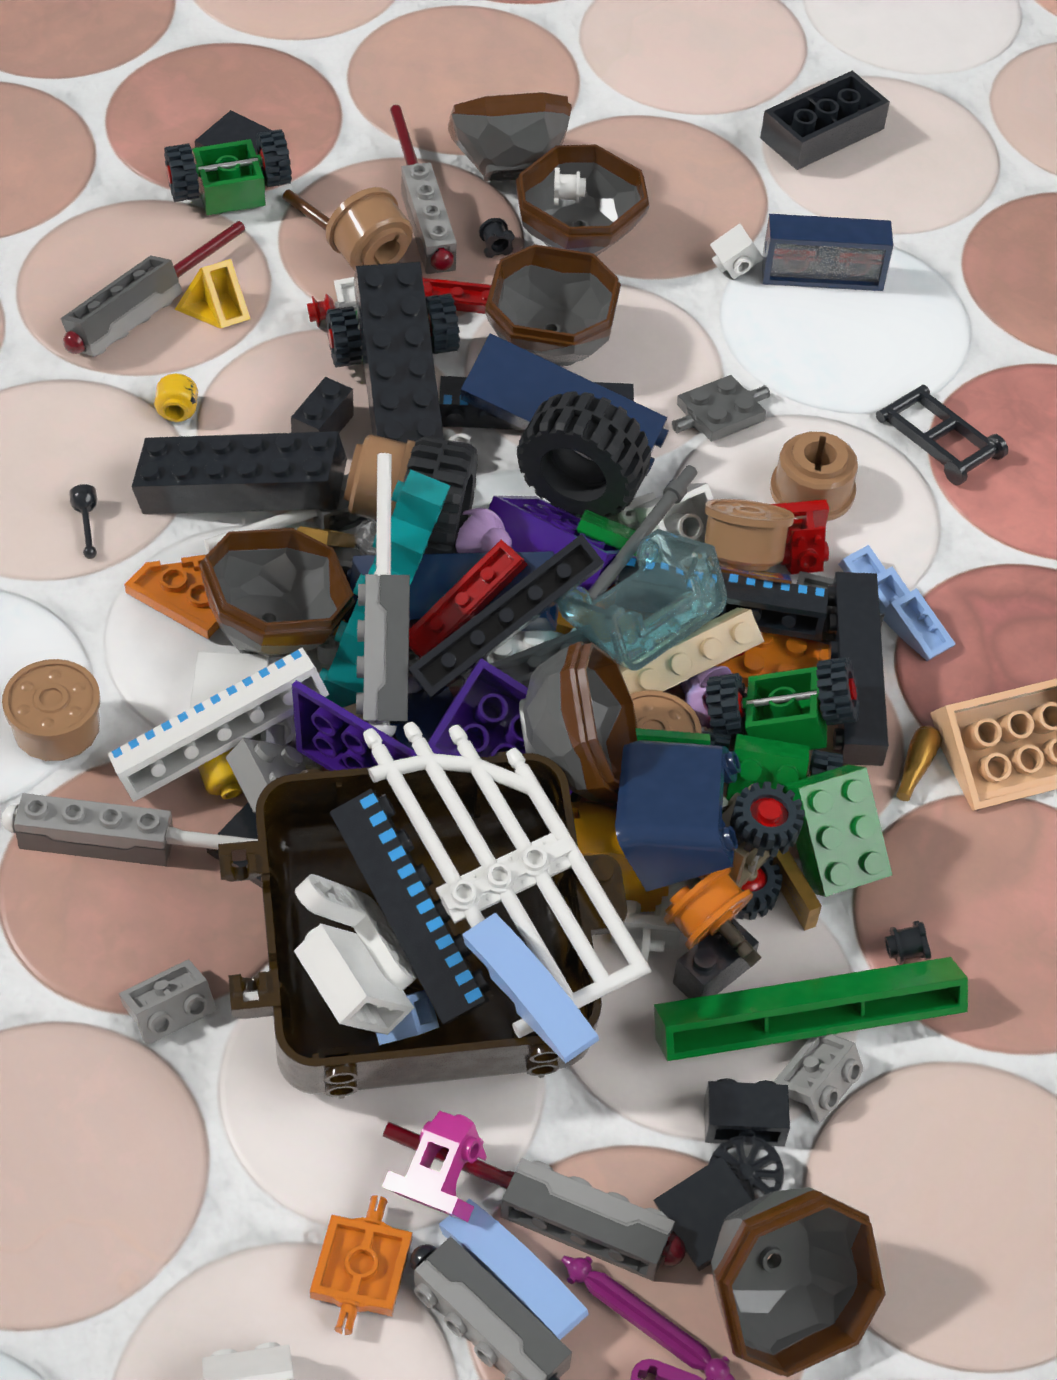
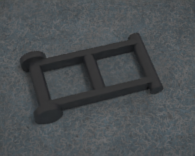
(954, 469)

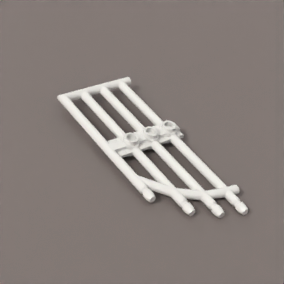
(505, 877)

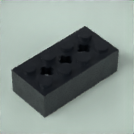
(824, 120)

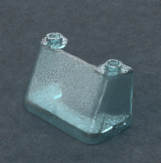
(654, 607)

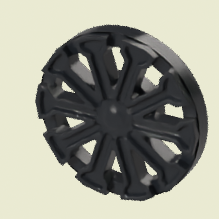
(748, 1170)

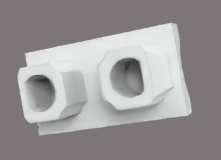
(650, 931)

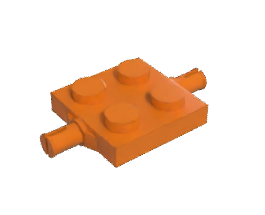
(361, 1265)

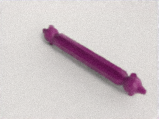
(646, 1319)

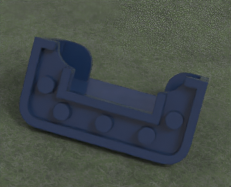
(673, 810)

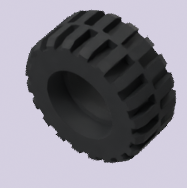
(596, 430)
(454, 465)

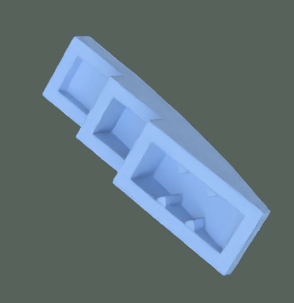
(903, 610)
(531, 987)
(517, 1270)

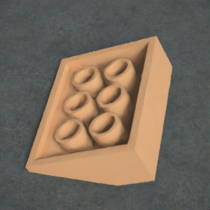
(1002, 743)

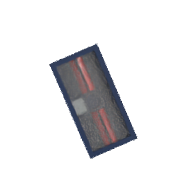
(827, 252)

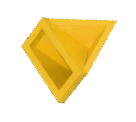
(215, 296)

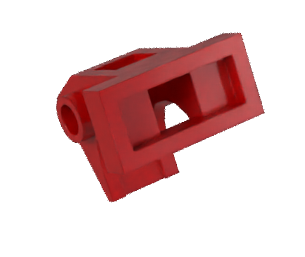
(806, 538)

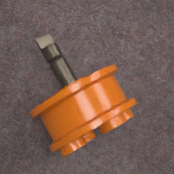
(710, 909)

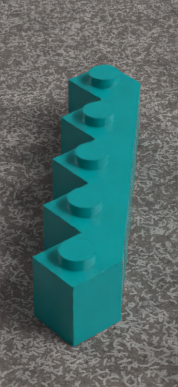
(412, 523)

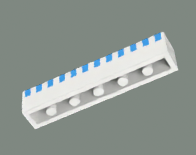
(213, 725)

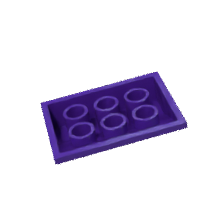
(541, 527)
(486, 712)
(334, 734)

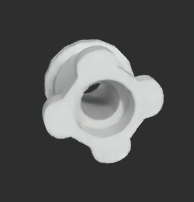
(568, 186)

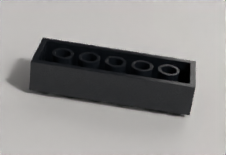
(397, 351)
(240, 472)

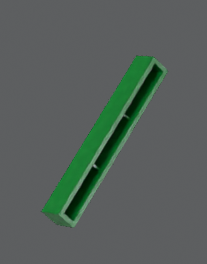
(810, 1008)

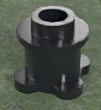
(497, 237)
(908, 943)

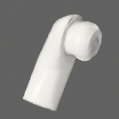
(628, 515)

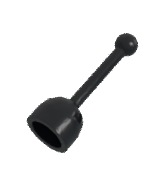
(84, 500)

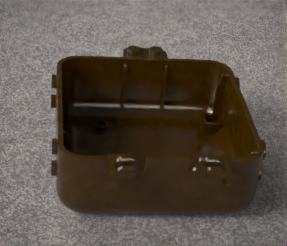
(302, 839)

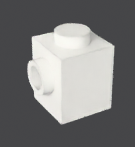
(735, 252)

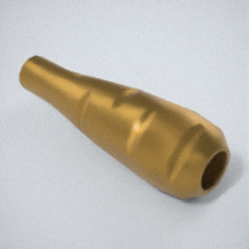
(918, 759)

